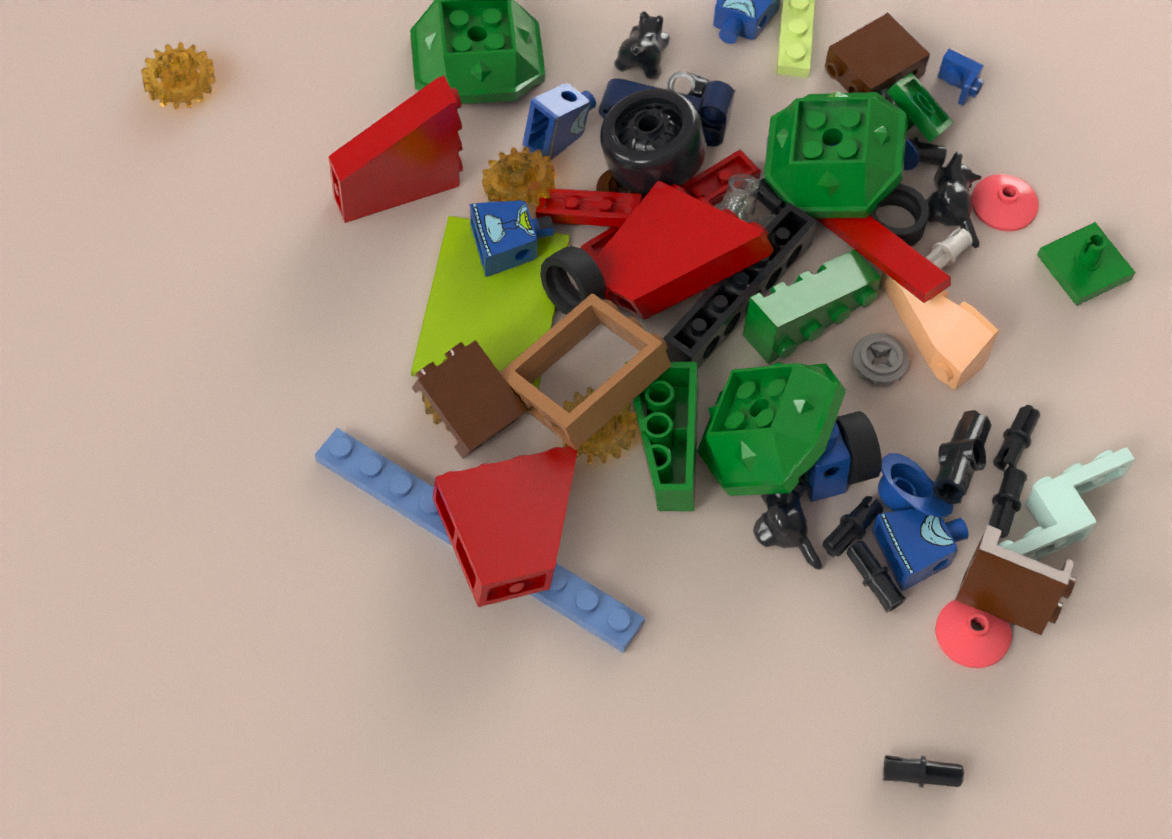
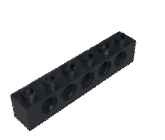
(727, 301)

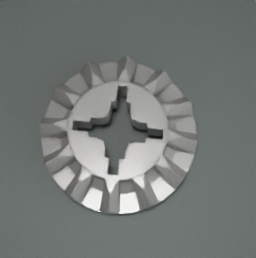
(878, 346)

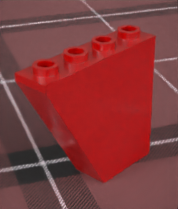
(401, 155)
(675, 250)
(507, 521)

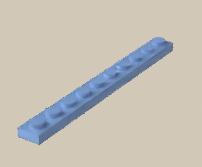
(413, 499)

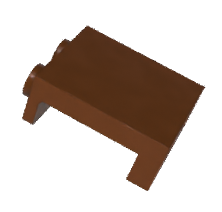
(875, 56)
(469, 396)
(1014, 585)

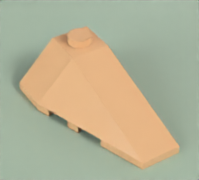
(949, 335)

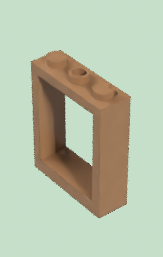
(612, 395)

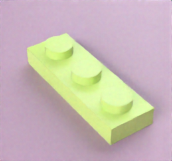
(795, 38)

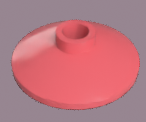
(1004, 212)
(967, 645)

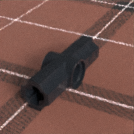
(962, 457)

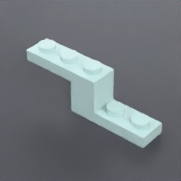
(1060, 509)

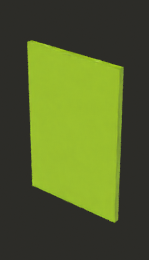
(497, 311)

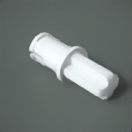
(945, 252)

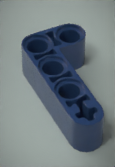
(713, 107)

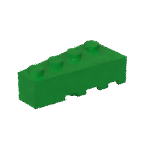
(809, 305)
(668, 435)

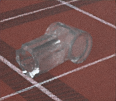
(741, 196)

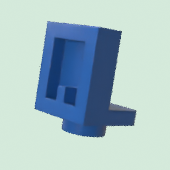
(962, 73)

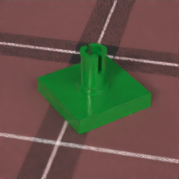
(919, 107)
(1085, 263)

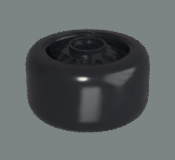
(653, 139)

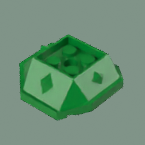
(480, 47)
(839, 178)
(770, 426)

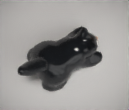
(644, 46)
(952, 201)
(786, 524)

